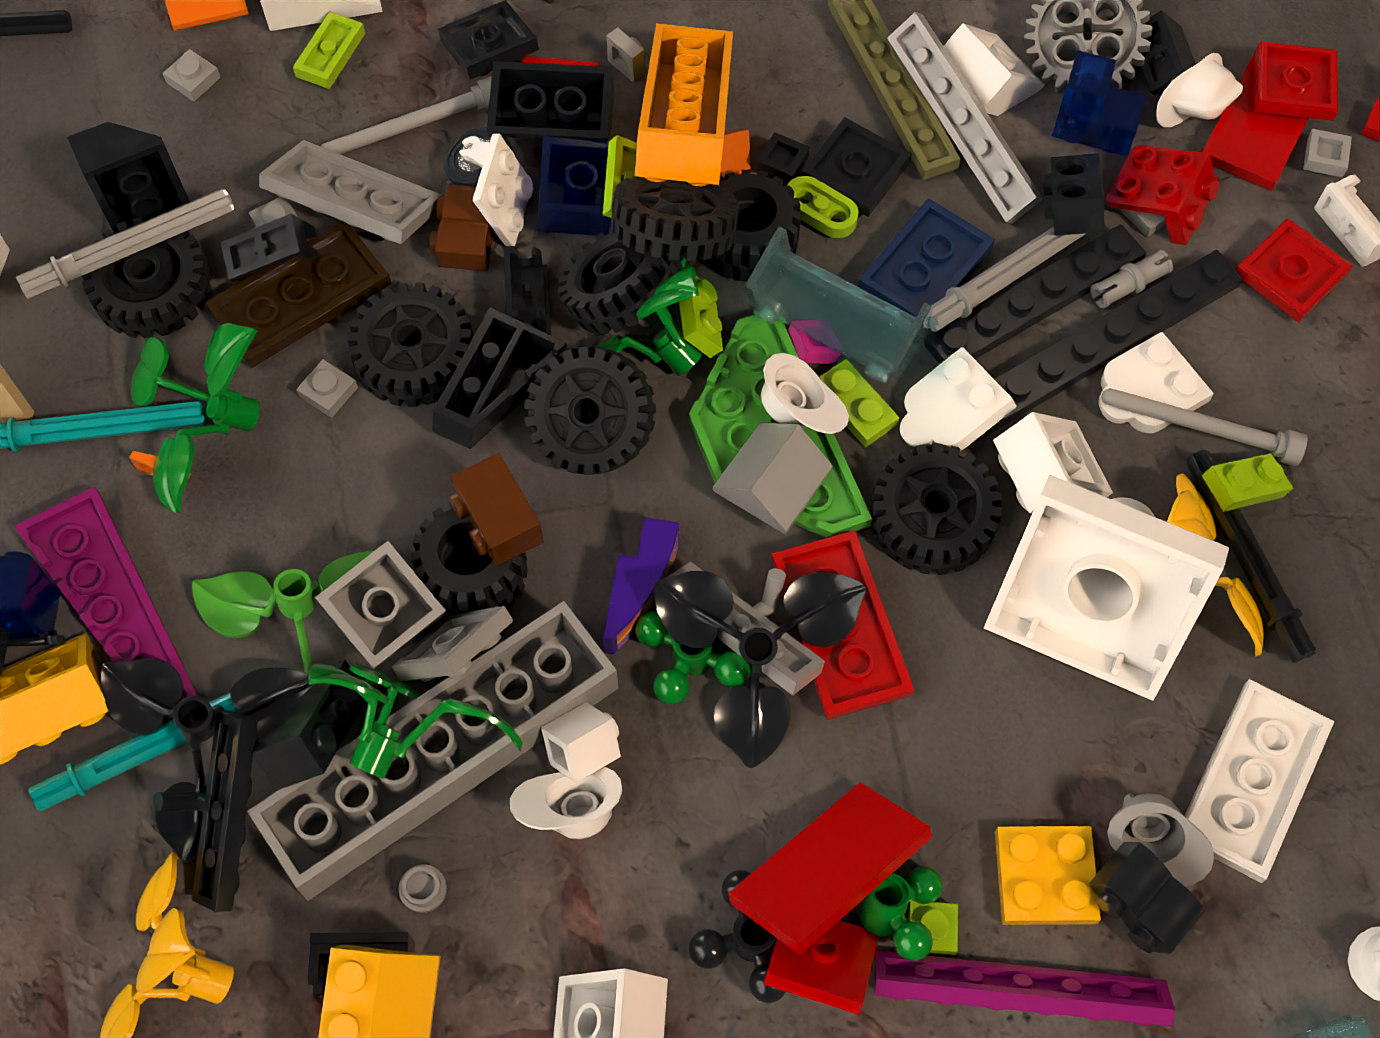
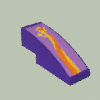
(635, 581)

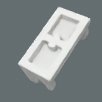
(1350, 220)

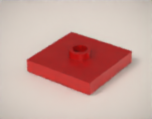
(1296, 80)
(1293, 269)
(830, 970)

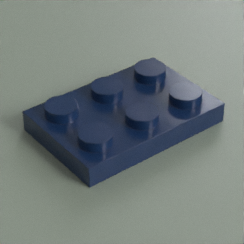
(926, 259)

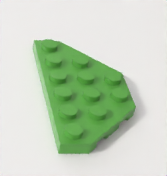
(733, 409)

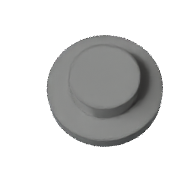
(422, 888)

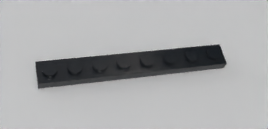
(1116, 333)

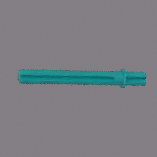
(102, 424)
(96, 770)

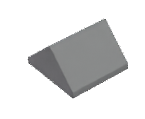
(775, 474)

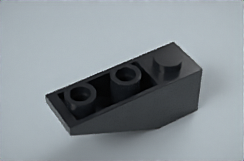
(308, 733)

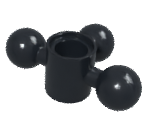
(710, 948)

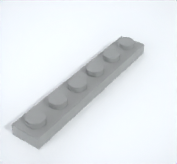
(964, 118)

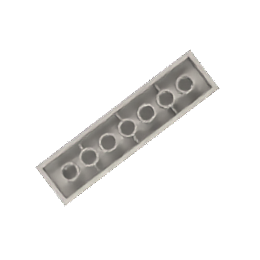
(348, 816)

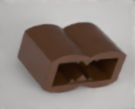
(463, 233)

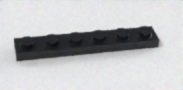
(1036, 296)

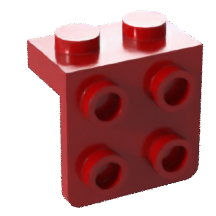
(1166, 184)

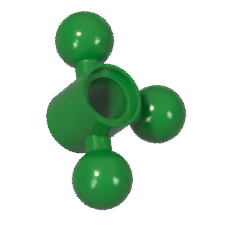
(672, 685)
(911, 938)

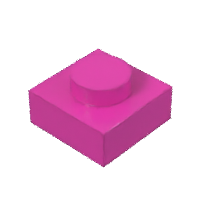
(811, 350)

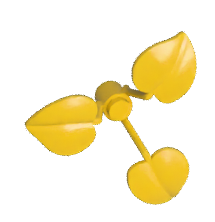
(1193, 514)
(167, 953)

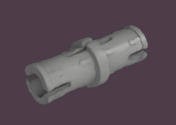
(1131, 278)

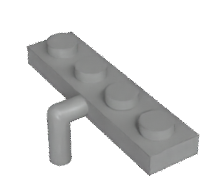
(794, 663)

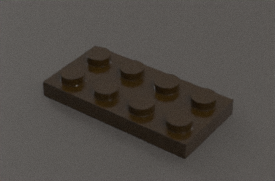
(301, 292)

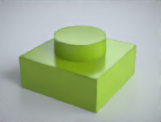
(942, 923)

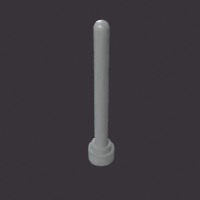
(478, 97)
(1286, 446)

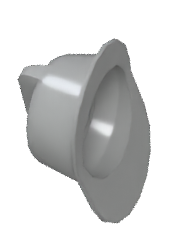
(1166, 832)

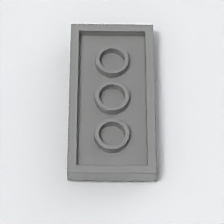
(350, 191)

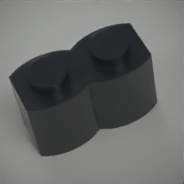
(1146, 898)

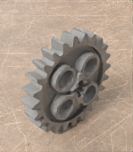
(1046, 25)

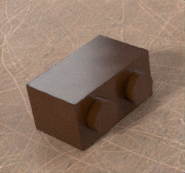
(496, 510)

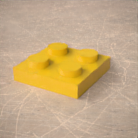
(1046, 875)

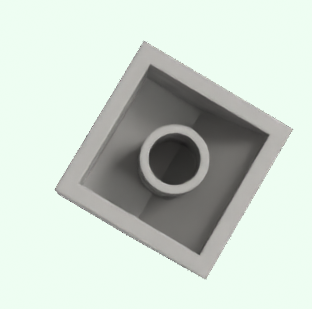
(381, 605)

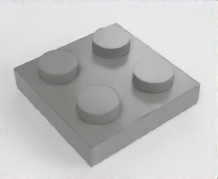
(453, 645)

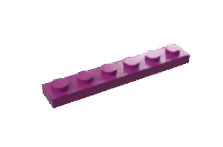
(1024, 988)

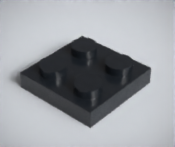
(487, 37)
(858, 164)

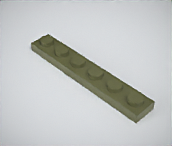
(895, 87)

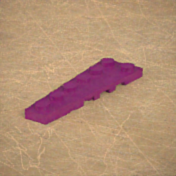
(99, 579)

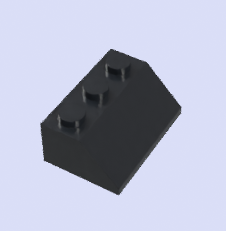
(551, 101)
(127, 172)

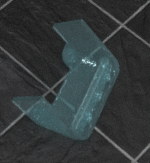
(835, 311)

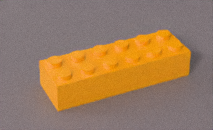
(684, 105)

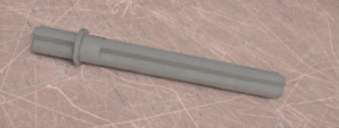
(124, 243)
(962, 299)

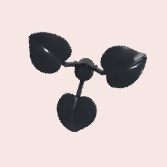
(694, 608)
(146, 691)

